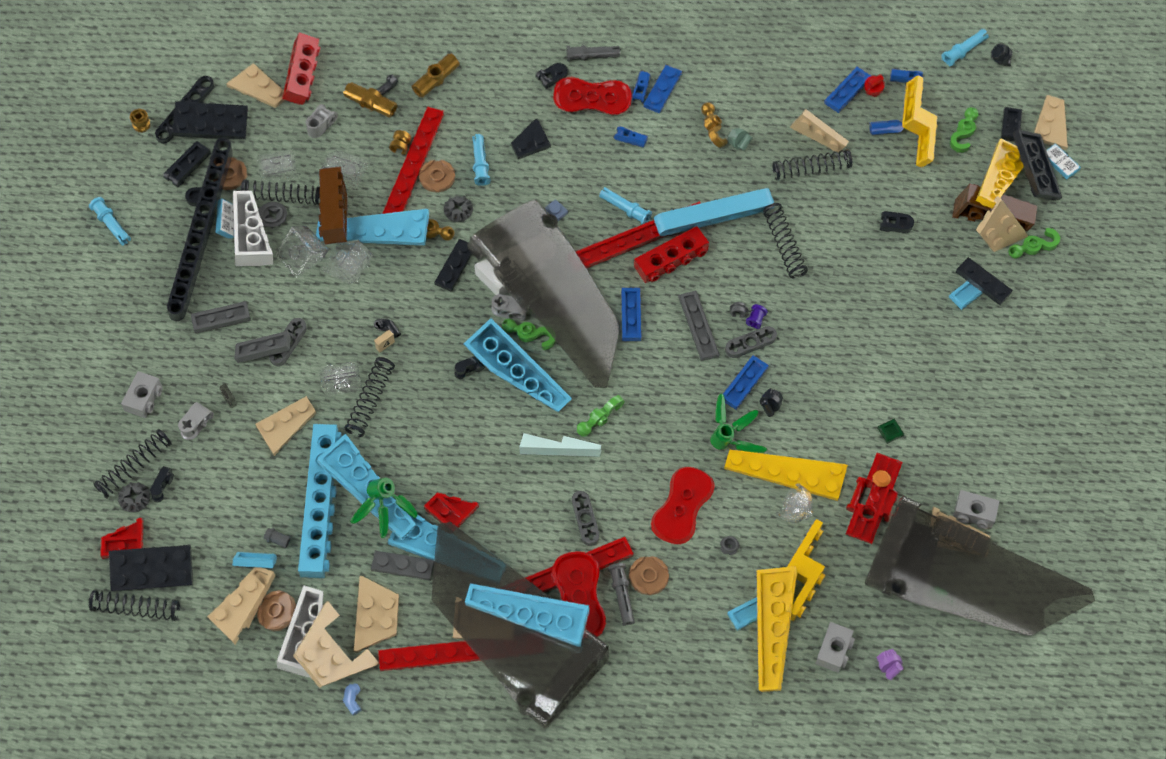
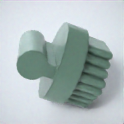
(739, 138)

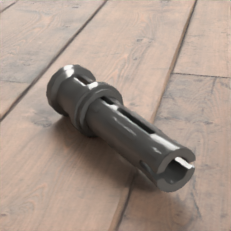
(591, 52)
(620, 584)

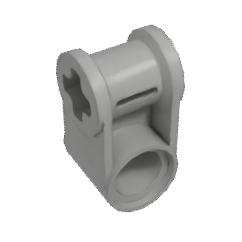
(319, 121)
(508, 309)
(194, 421)

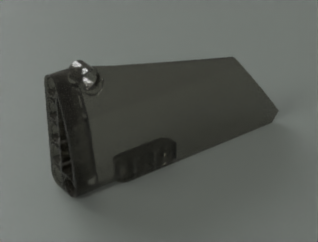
(552, 282)
(967, 575)
(521, 659)

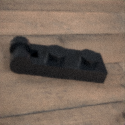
(187, 163)

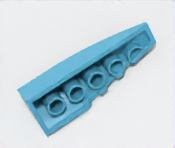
(510, 362)

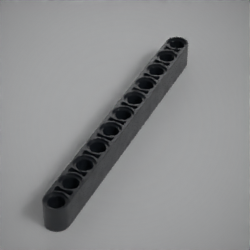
(200, 236)

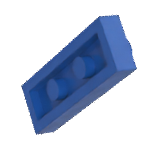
(662, 89)
(847, 90)
(631, 314)
(744, 382)

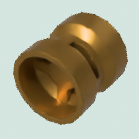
(140, 120)
(400, 141)

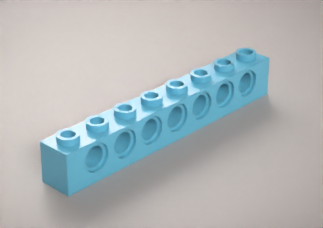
(309, 567)

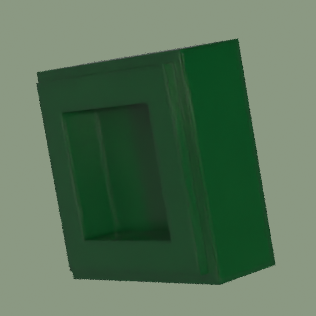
(890, 431)

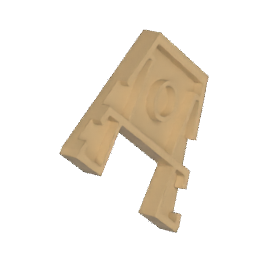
(322, 655)

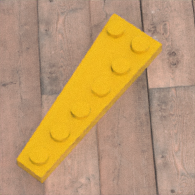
(1000, 174)
(816, 476)
(774, 613)

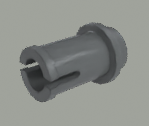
(276, 537)

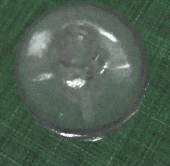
(797, 504)

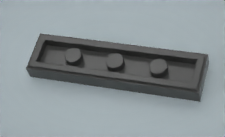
(698, 325)

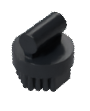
(1002, 54)
(771, 401)

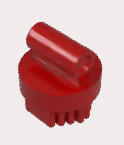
(874, 85)

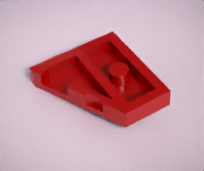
(450, 509)
(123, 538)

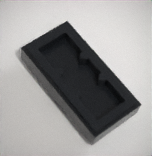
(1010, 123)

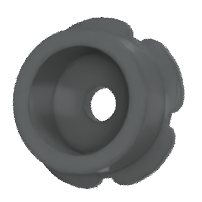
(738, 307)
(729, 540)

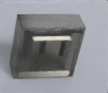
(228, 396)

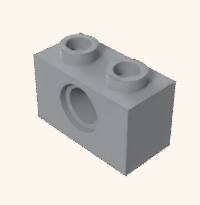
(142, 385)
(986, 506)
(837, 636)

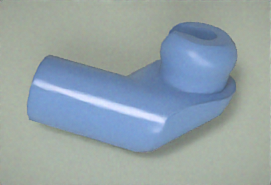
(349, 698)

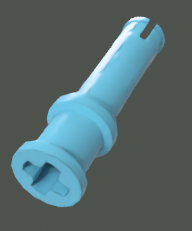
(959, 50)
(480, 166)
(632, 209)
(106, 215)

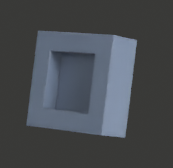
(556, 209)

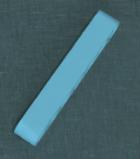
(713, 212)

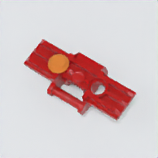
(880, 500)

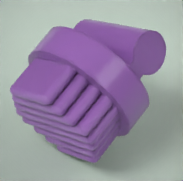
(890, 663)

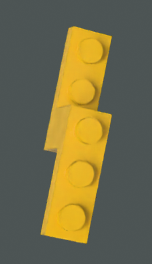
(919, 121)
(808, 570)

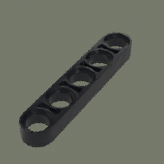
(195, 89)

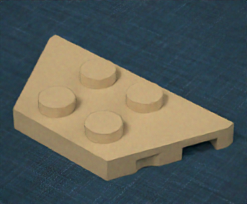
(1000, 227)
(375, 614)

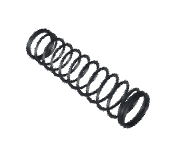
(775, 166)
(245, 183)
(804, 267)
(366, 393)
(160, 433)
(175, 604)

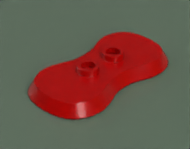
(576, 94)
(677, 516)
(577, 580)

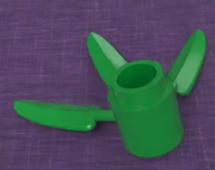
(725, 433)
(378, 490)

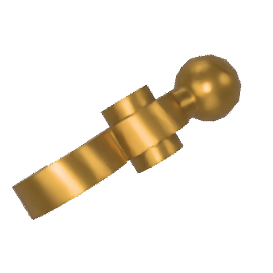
(713, 124)
(433, 230)

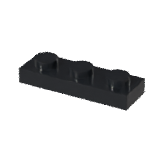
(454, 266)
(984, 281)

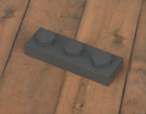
(220, 317)
(262, 347)
(402, 565)

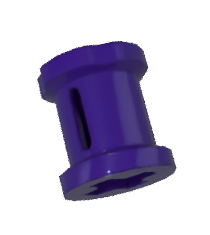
(756, 316)

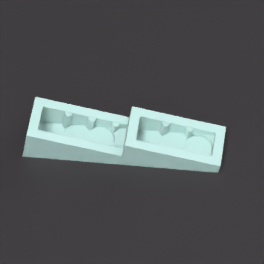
(569, 446)

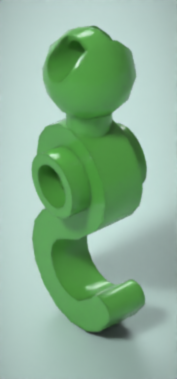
(965, 129)
(1033, 244)
(527, 332)
(599, 416)

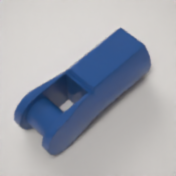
(903, 76)
(641, 85)
(884, 127)
(633, 137)

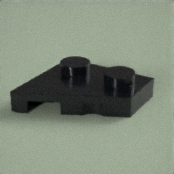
(530, 140)

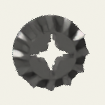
(273, 207)
(456, 214)
(141, 500)

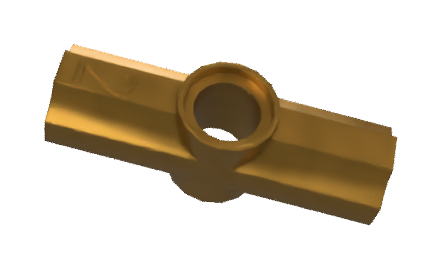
(441, 70)
(370, 99)

